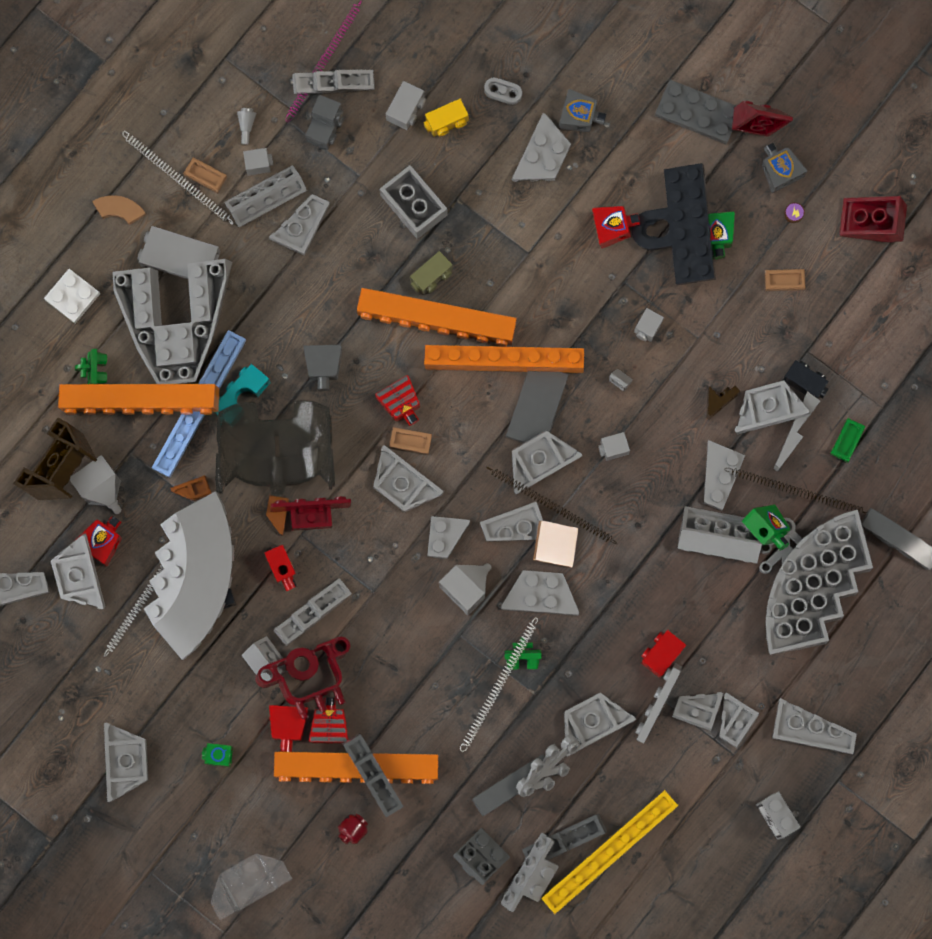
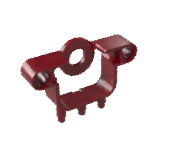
(276, 678)

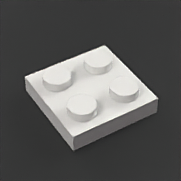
(72, 296)

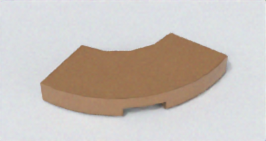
(119, 207)

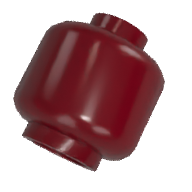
(352, 829)

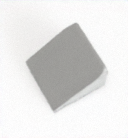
(620, 379)

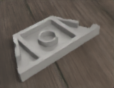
(543, 154)
(769, 406)
(540, 458)
(402, 482)
(77, 574)
(541, 594)
(594, 720)
(124, 761)

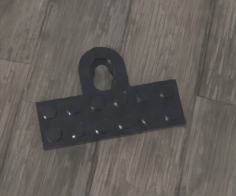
(688, 223)

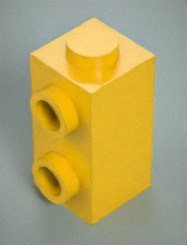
(446, 118)

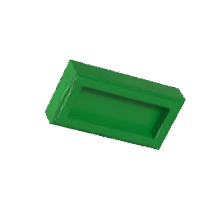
(847, 440)

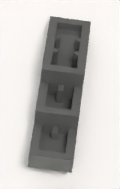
(898, 538)
(373, 775)
(502, 791)

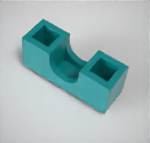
(250, 380)

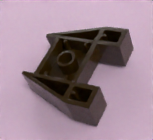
(57, 463)

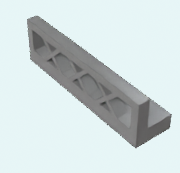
(266, 197)

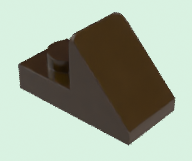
(717, 403)

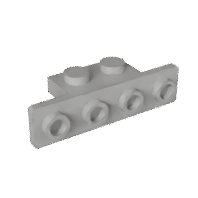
(533, 875)

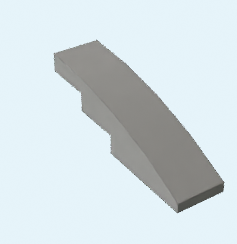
(333, 81)
(312, 612)

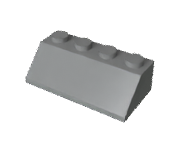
(717, 535)

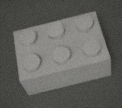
(413, 202)

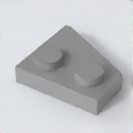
(445, 535)
(698, 709)
(736, 720)

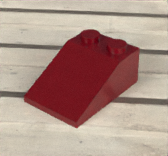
(758, 119)
(874, 218)

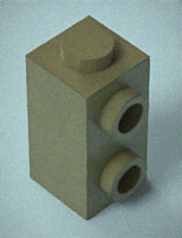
(431, 273)

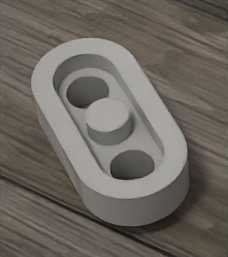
(504, 89)

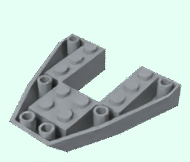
(175, 350)

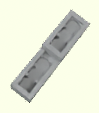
(794, 437)

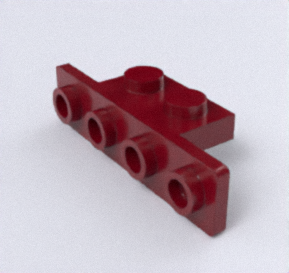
(310, 514)

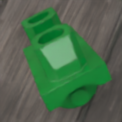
(93, 360)
(531, 655)

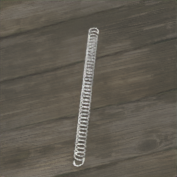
(177, 177)
(132, 618)
(501, 682)

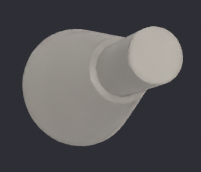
(246, 120)

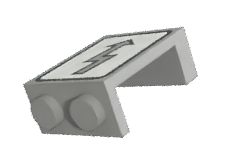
(778, 816)

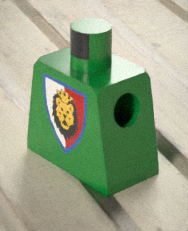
(721, 232)
(768, 526)

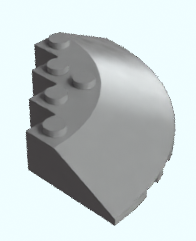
(194, 574)
(813, 583)

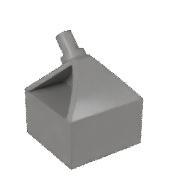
(98, 484)
(466, 585)

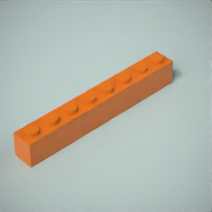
(436, 316)
(504, 358)
(138, 398)
(340, 766)

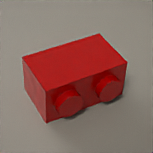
(663, 653)

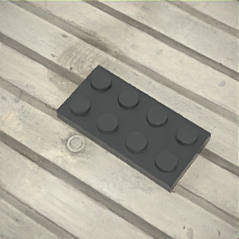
(696, 111)

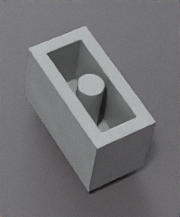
(405, 105)

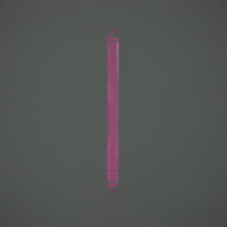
(326, 56)

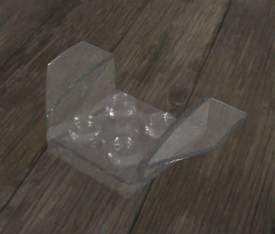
(247, 883)

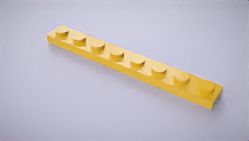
(609, 852)

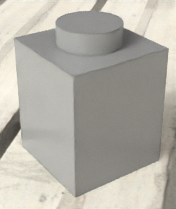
(257, 161)
(648, 325)
(614, 446)

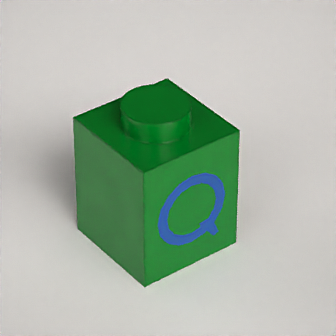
(217, 755)

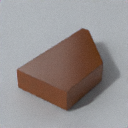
(193, 489)
(278, 519)

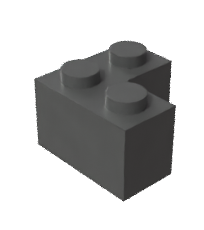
(326, 119)

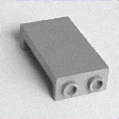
(172, 252)

